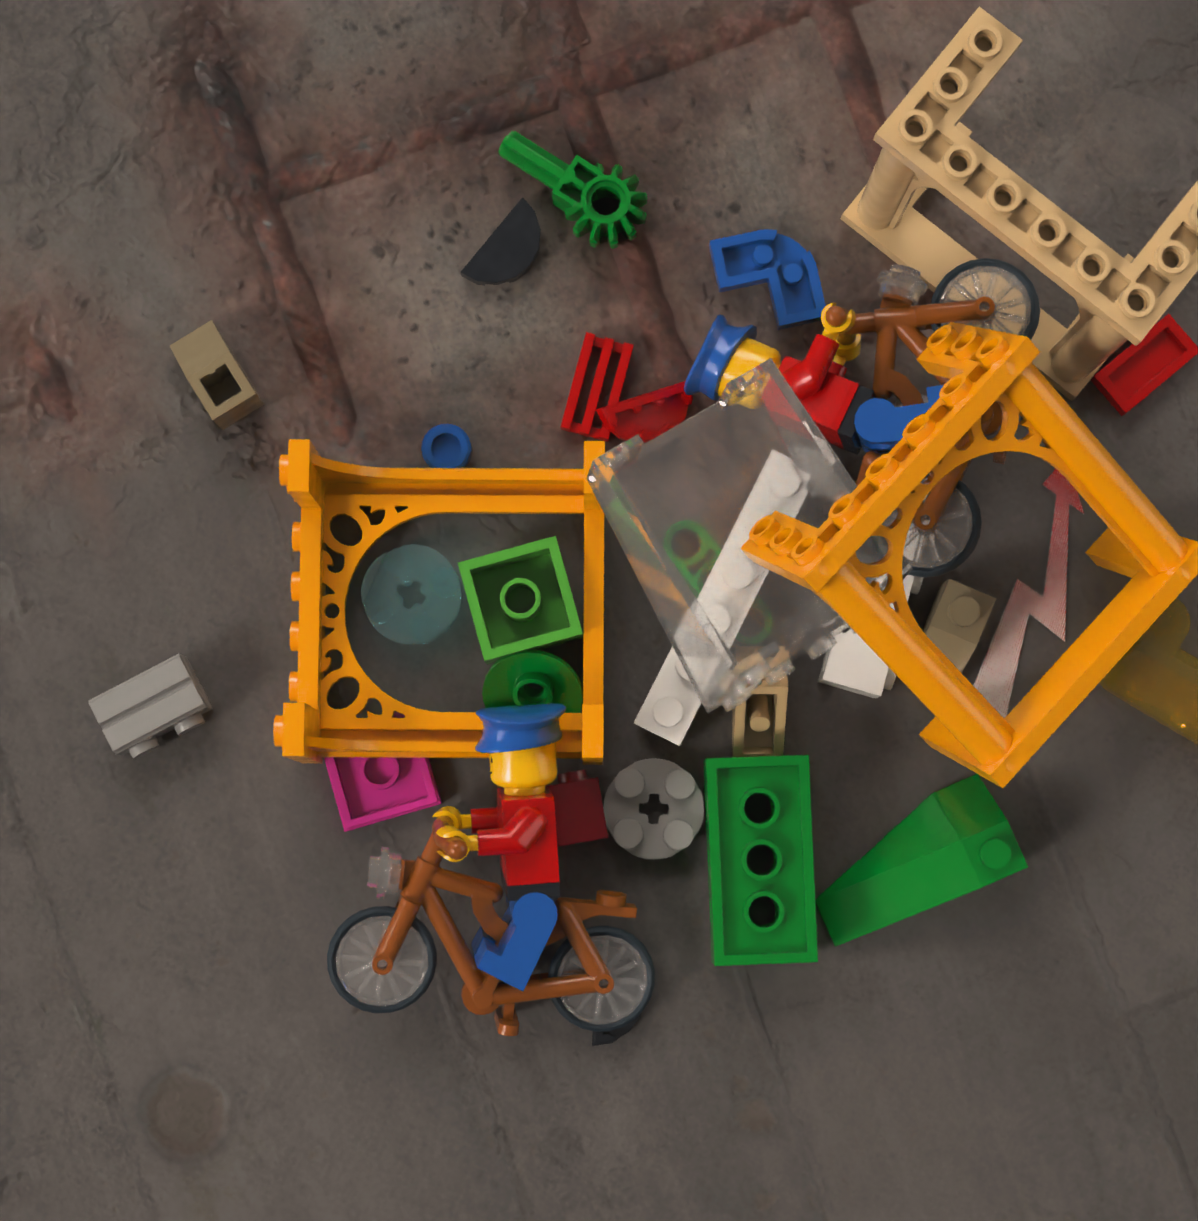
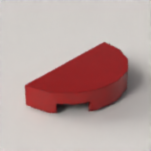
(647, 413)

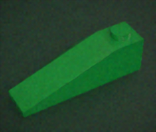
(935, 854)

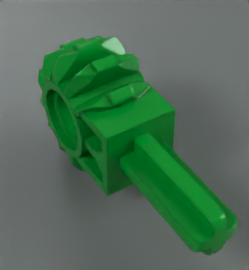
(579, 187)

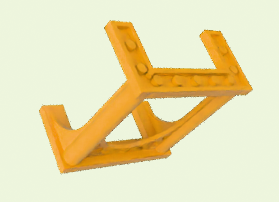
(336, 488)
(1138, 544)

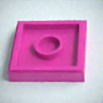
(380, 787)

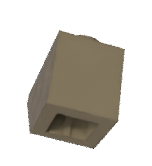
(216, 375)

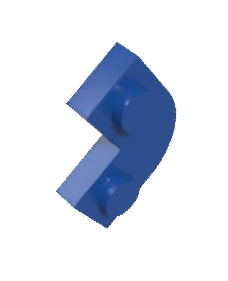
(774, 260)

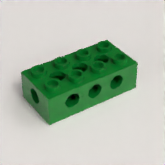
(789, 880)

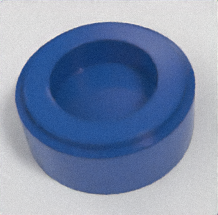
(446, 447)

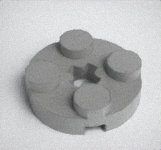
(673, 830)

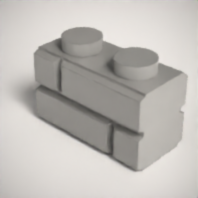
(151, 706)

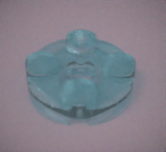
(401, 568)

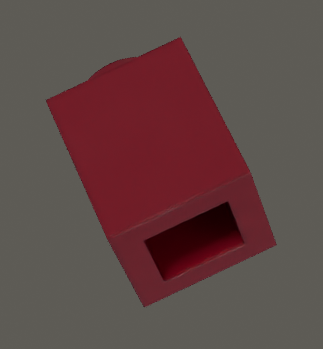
(578, 808)

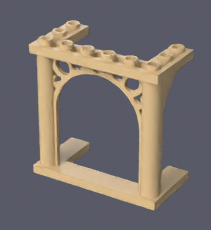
(934, 150)

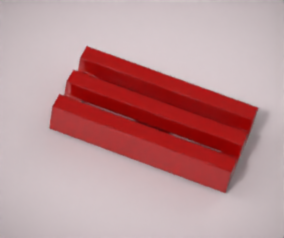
(607, 346)

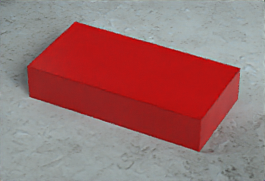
(1145, 366)

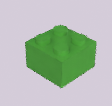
(520, 599)

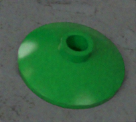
(509, 676)

